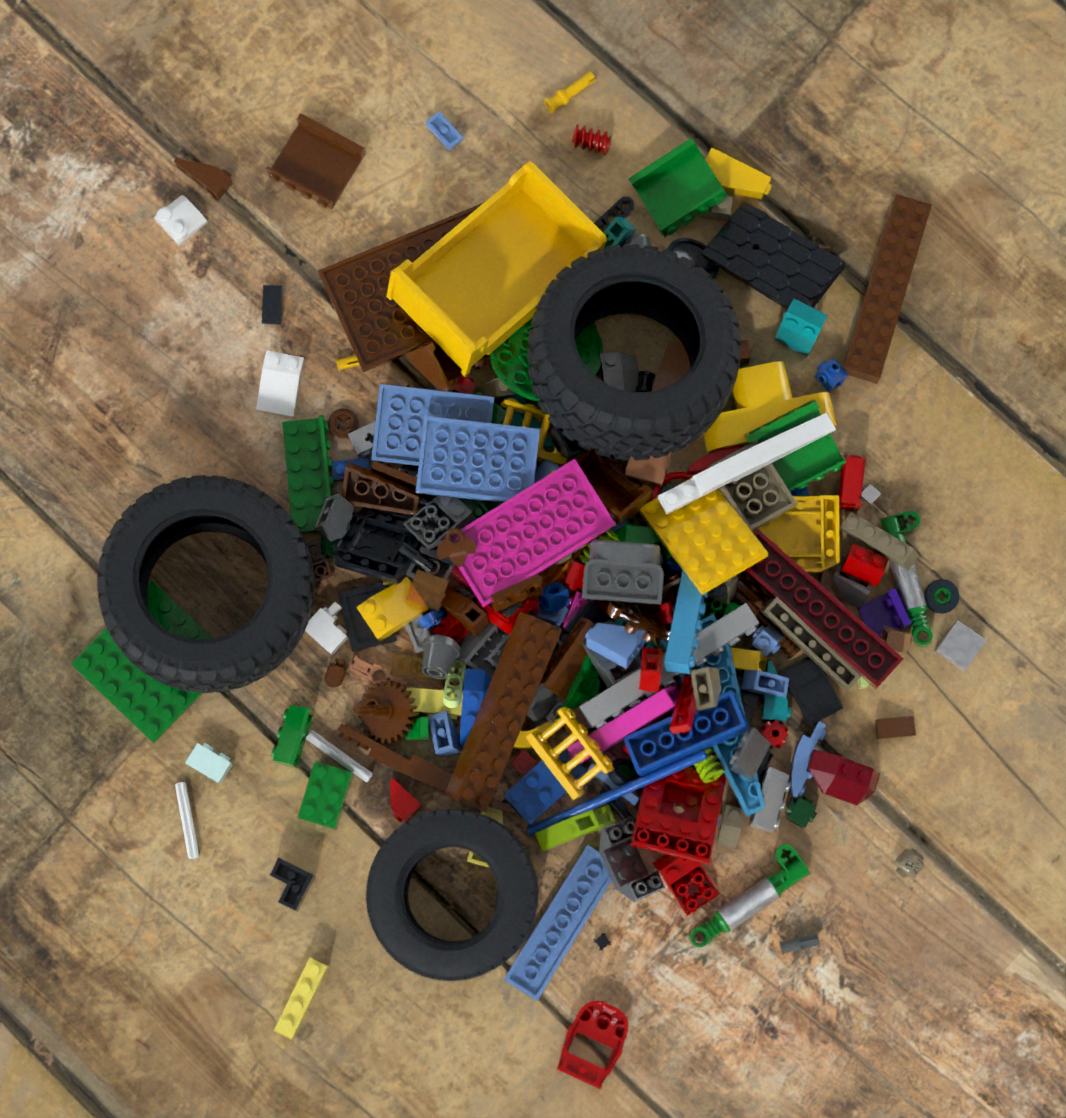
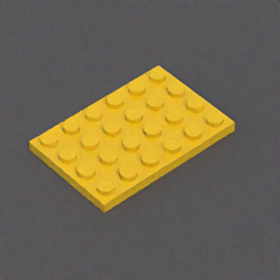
(706, 539)

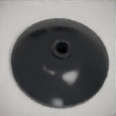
(692, 250)

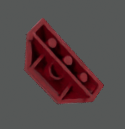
(843, 777)

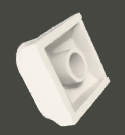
(180, 219)

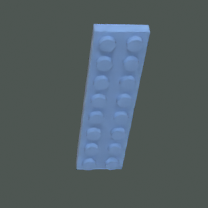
(560, 925)

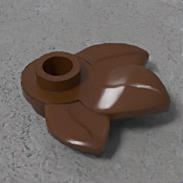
(456, 550)

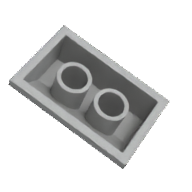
(773, 788)

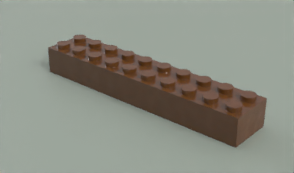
(886, 288)
(503, 711)

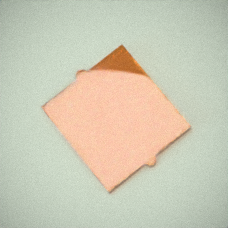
(427, 590)

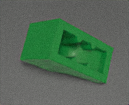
(420, 730)

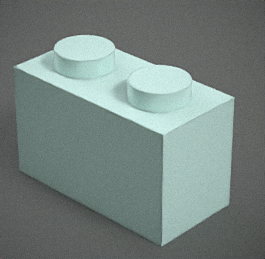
(209, 763)

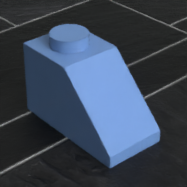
(765, 683)
(444, 735)

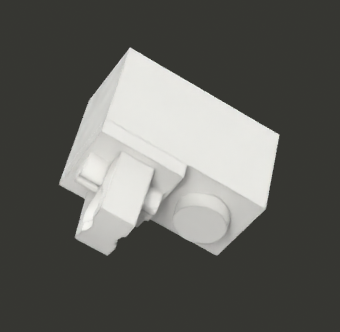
(323, 629)

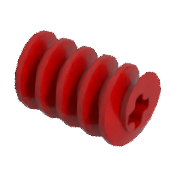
(592, 140)

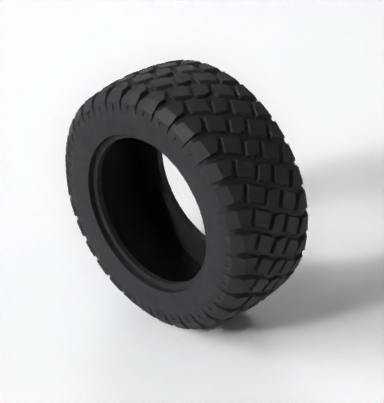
(649, 286)
(191, 508)

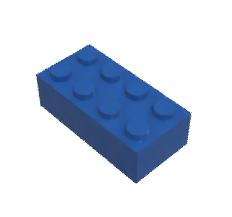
(539, 790)

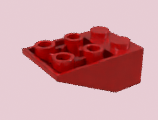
(686, 881)

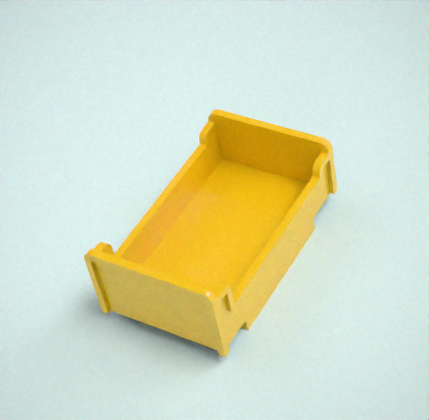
(494, 266)

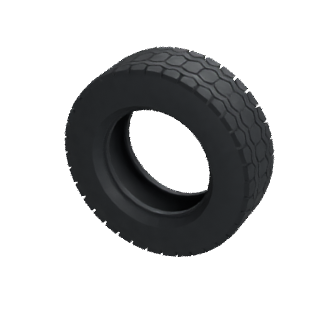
(389, 900)

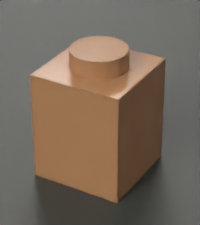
(896, 638)

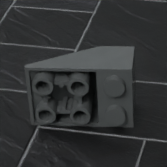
(437, 518)
(609, 671)
(748, 759)

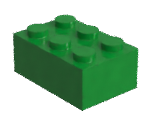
(325, 795)

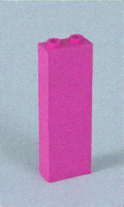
(630, 721)

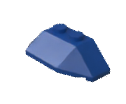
(474, 691)

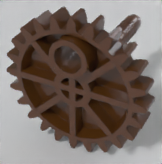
(390, 715)

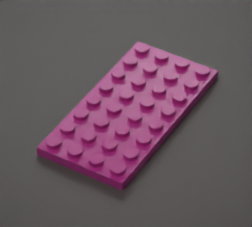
(533, 531)

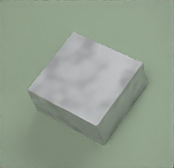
(960, 646)

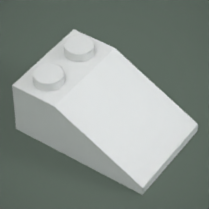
(280, 383)

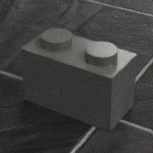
(334, 517)

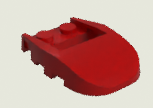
(603, 1024)

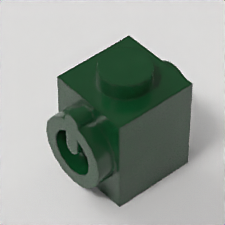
(801, 811)

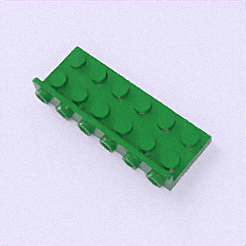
(307, 469)

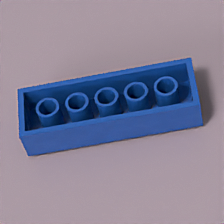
(659, 747)

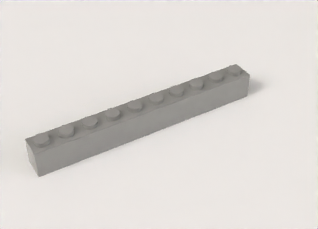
(627, 692)

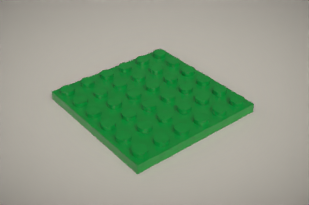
(137, 696)

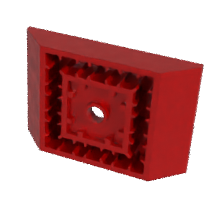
(684, 833)

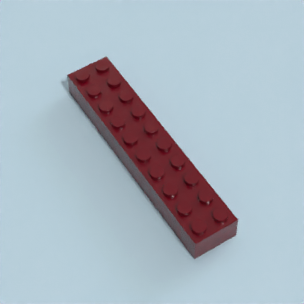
(824, 614)

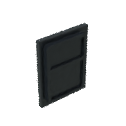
(358, 631)

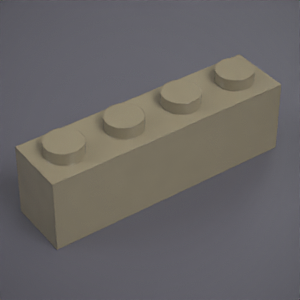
(879, 541)

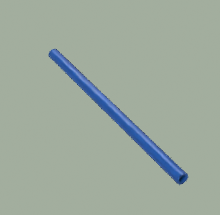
(619, 791)

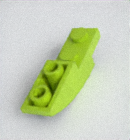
(574, 828)

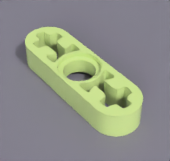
(452, 703)

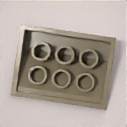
(758, 496)

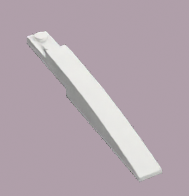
(746, 463)

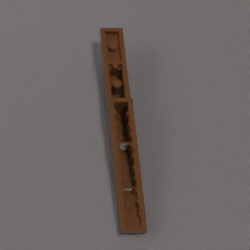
(414, 768)

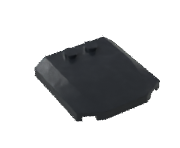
(374, 545)

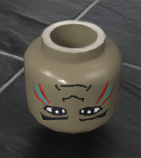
(909, 863)

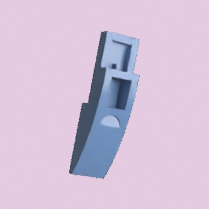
(800, 759)

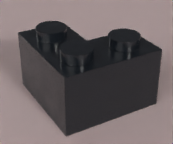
(297, 882)

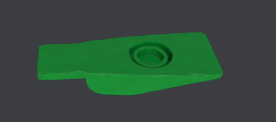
(584, 687)

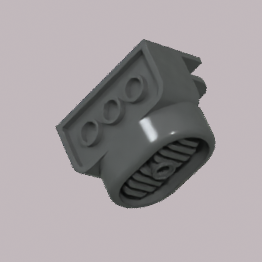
(623, 573)

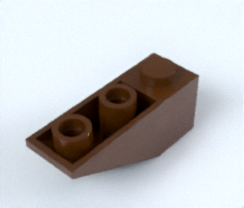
(465, 611)

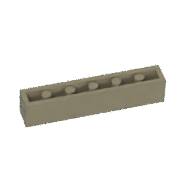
(810, 643)

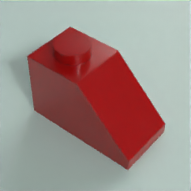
(650, 669)
(402, 802)

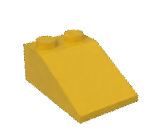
(390, 610)

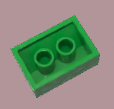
(292, 736)

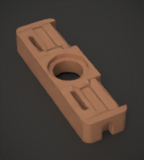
(366, 670)

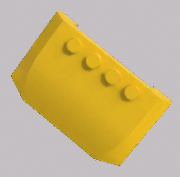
(809, 532)

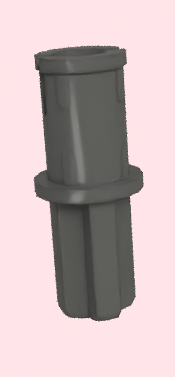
(799, 943)

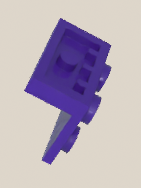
(885, 611)

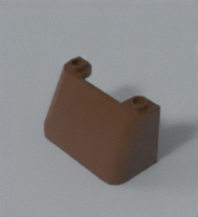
(437, 365)
(616, 493)

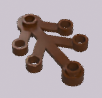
(645, 623)

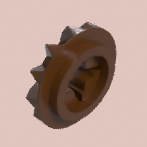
(342, 414)

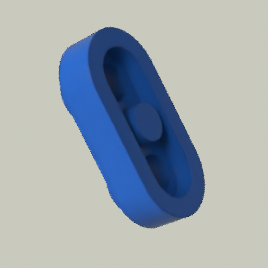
(432, 618)

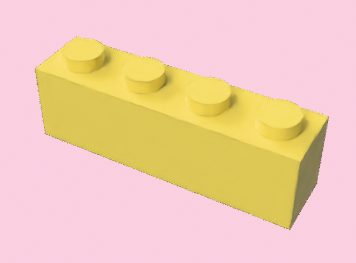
(431, 702)
(301, 998)

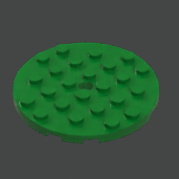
(511, 361)

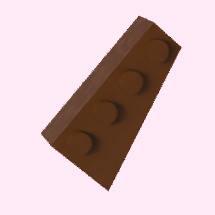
(377, 491)

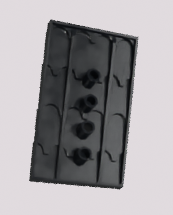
(773, 258)

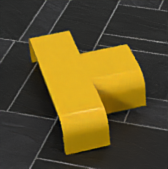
(758, 398)

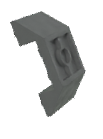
(625, 862)

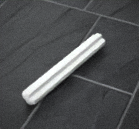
(339, 756)
(187, 820)

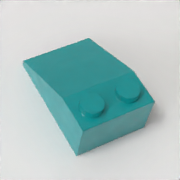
(800, 327)

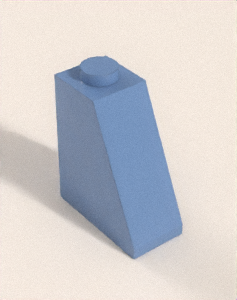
(615, 643)

